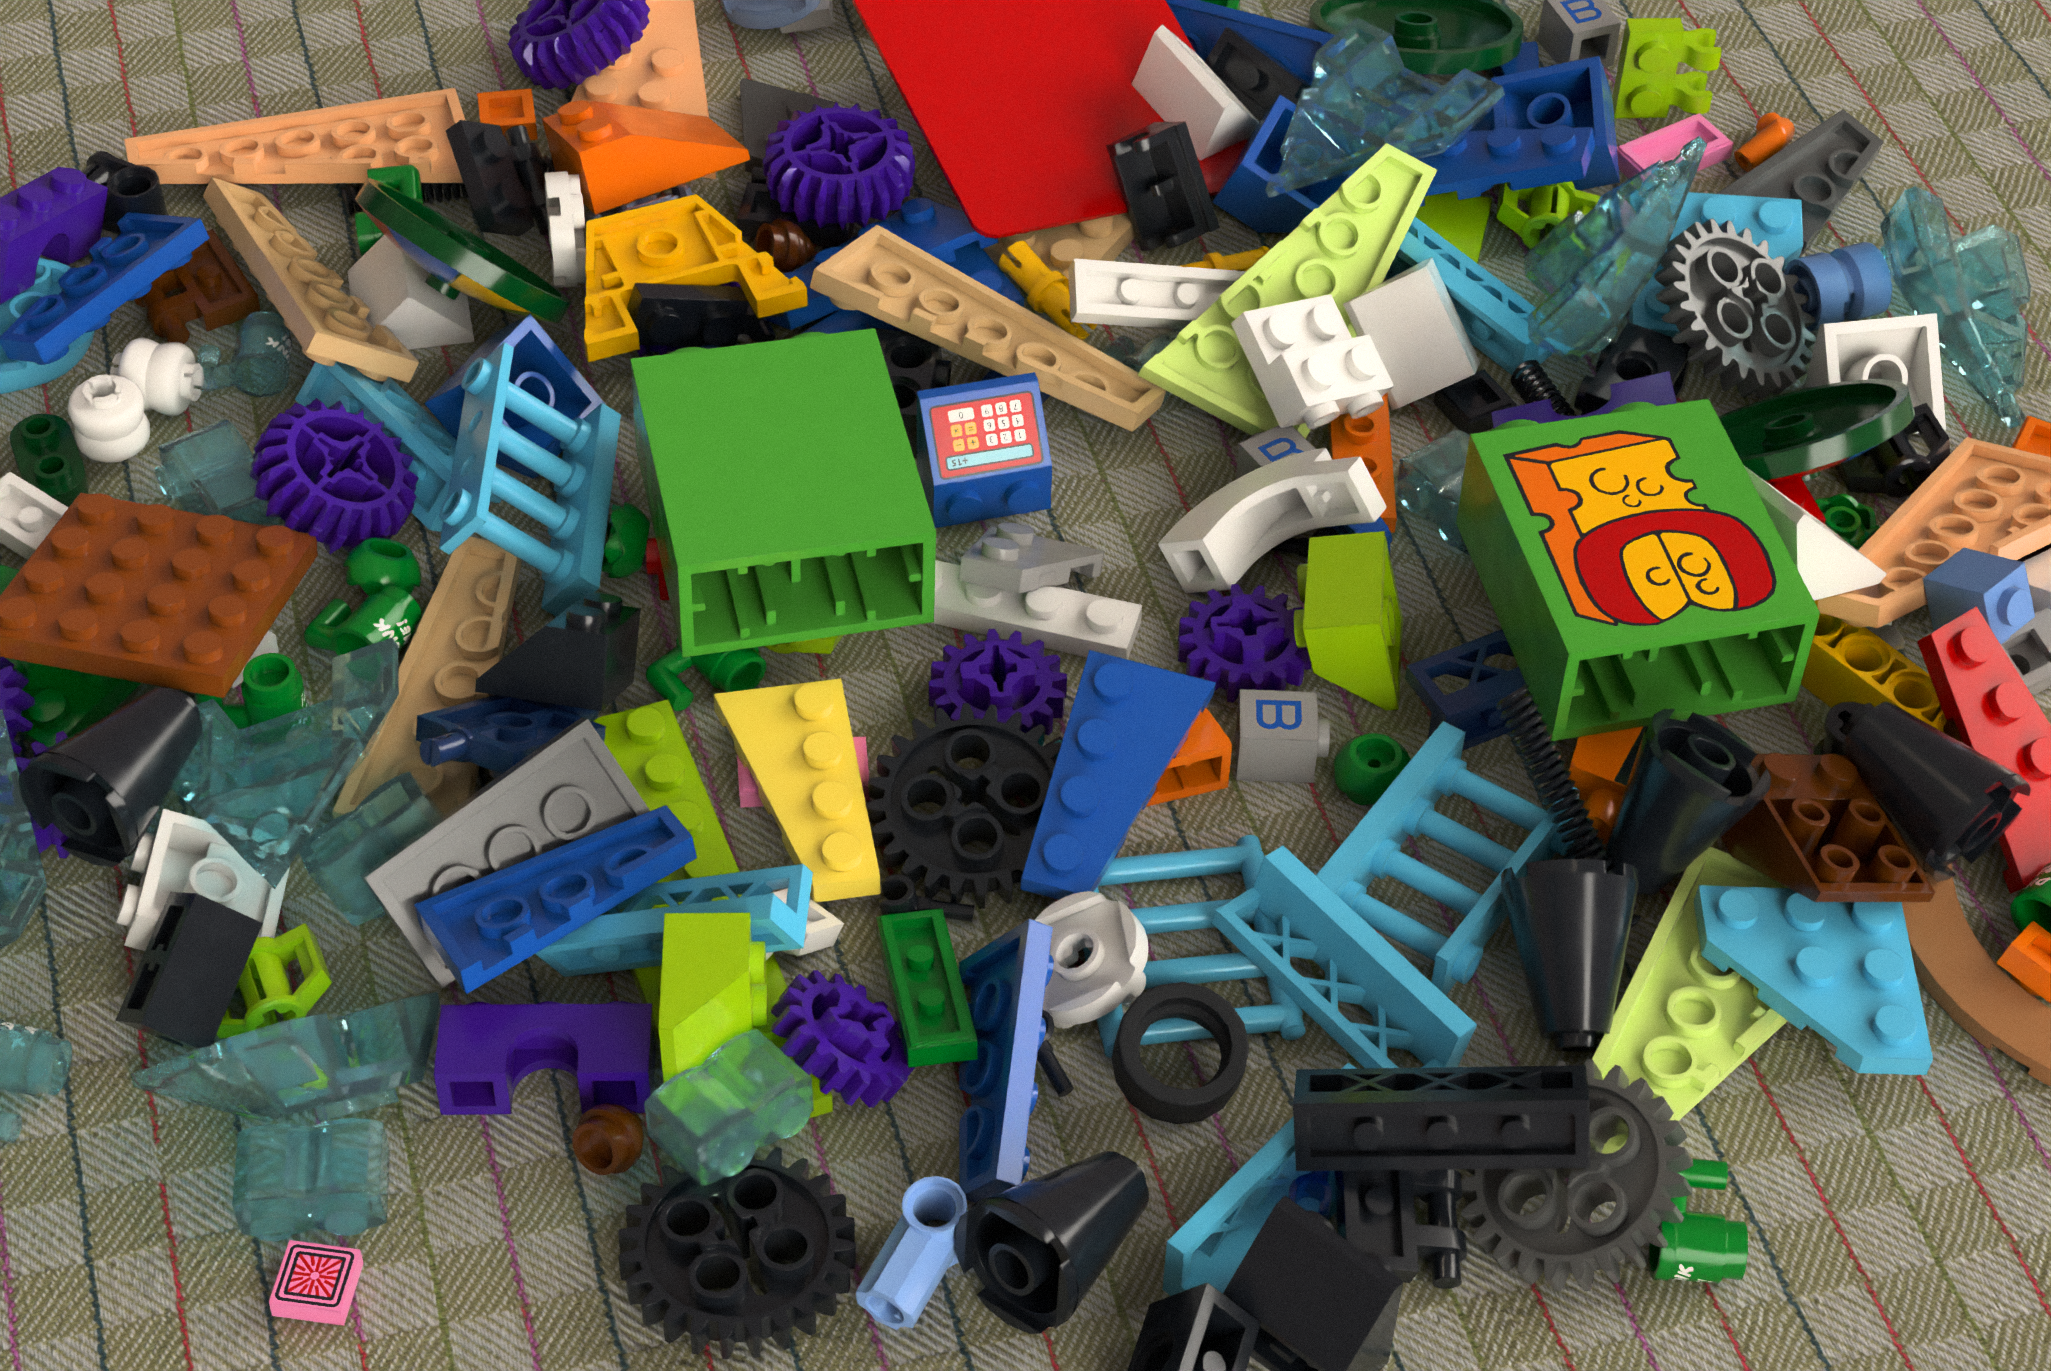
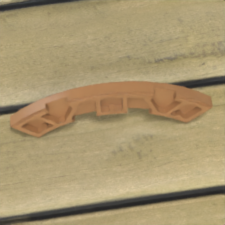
(1972, 985)

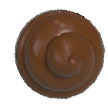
(785, 243)
(608, 1139)

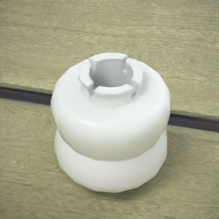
(163, 374)
(109, 418)

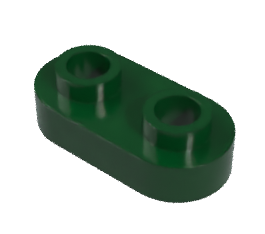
(49, 457)

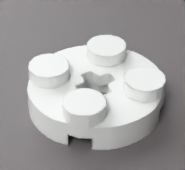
(565, 228)
(1112, 971)

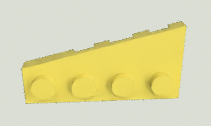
(808, 779)

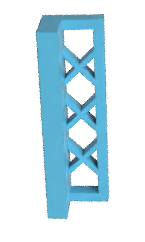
(1486, 306)
(403, 418)
(636, 934)
(1357, 968)
(1225, 1227)

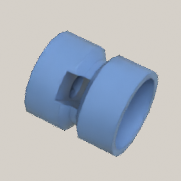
(1843, 284)

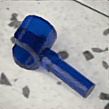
(1313, 1185)

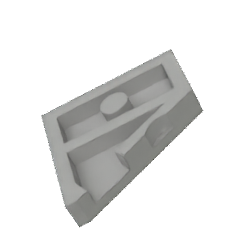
(1020, 562)

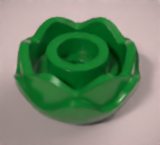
(1848, 518)
(626, 541)
(382, 563)
(1368, 766)

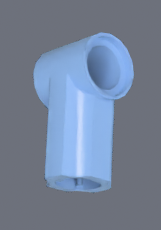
(914, 1254)

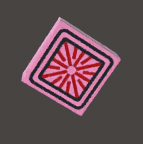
(316, 1282)

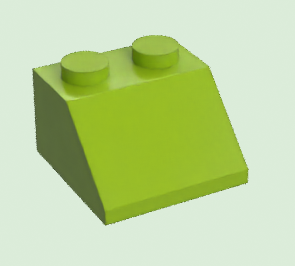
(1352, 615)
(708, 986)

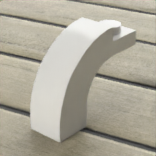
(1263, 509)

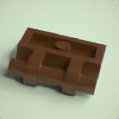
(210, 291)

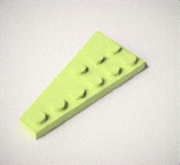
(1333, 251)
(1682, 1016)

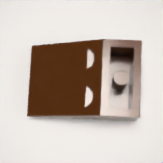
(1825, 834)

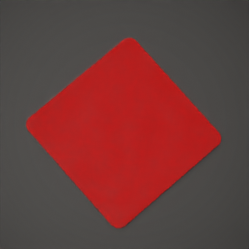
(1026, 100)

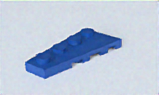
(920, 222)
(117, 274)
(1111, 757)
(534, 903)
(1006, 1014)

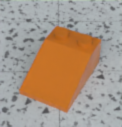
(635, 150)

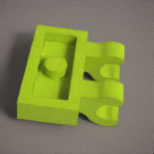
(1648, 67)

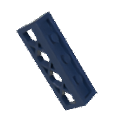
(1474, 706)

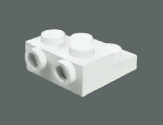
(1311, 362)
(193, 858)

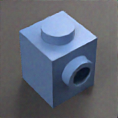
(1981, 580)

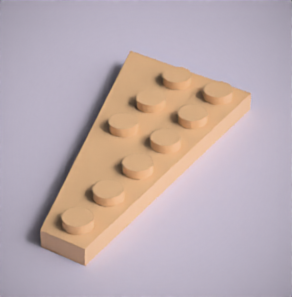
(660, 69)
(312, 145)
(1974, 500)

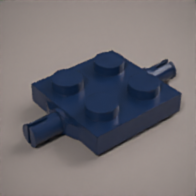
(494, 731)

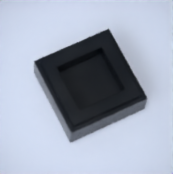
(1471, 401)

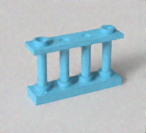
(580, 479)
(1409, 810)

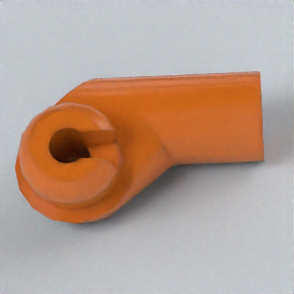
(1771, 137)

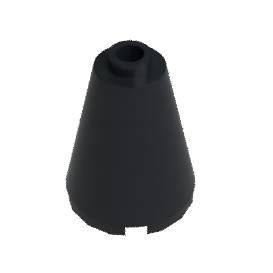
(112, 775)
(1932, 786)
(1682, 797)
(1571, 944)
(1050, 1238)

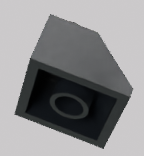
(575, 659)

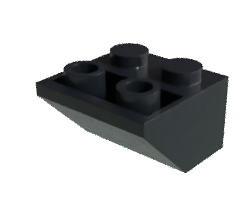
(1315, 1296)

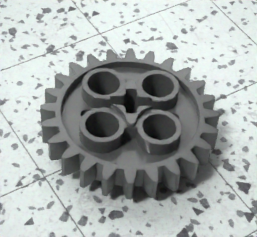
(1735, 309)
(1636, 1177)

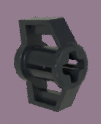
(1899, 458)

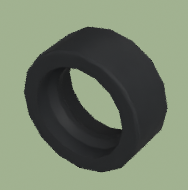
(1192, 1004)

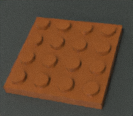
(151, 593)

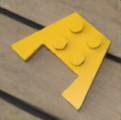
(671, 244)

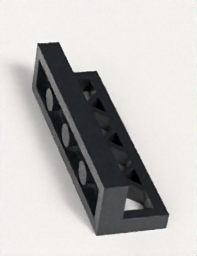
(1442, 1118)

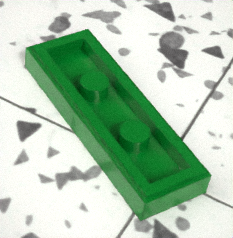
(926, 988)

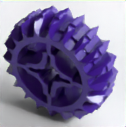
(574, 38)
(839, 165)
(333, 475)

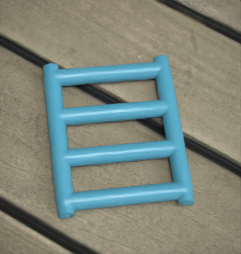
(1245, 857)

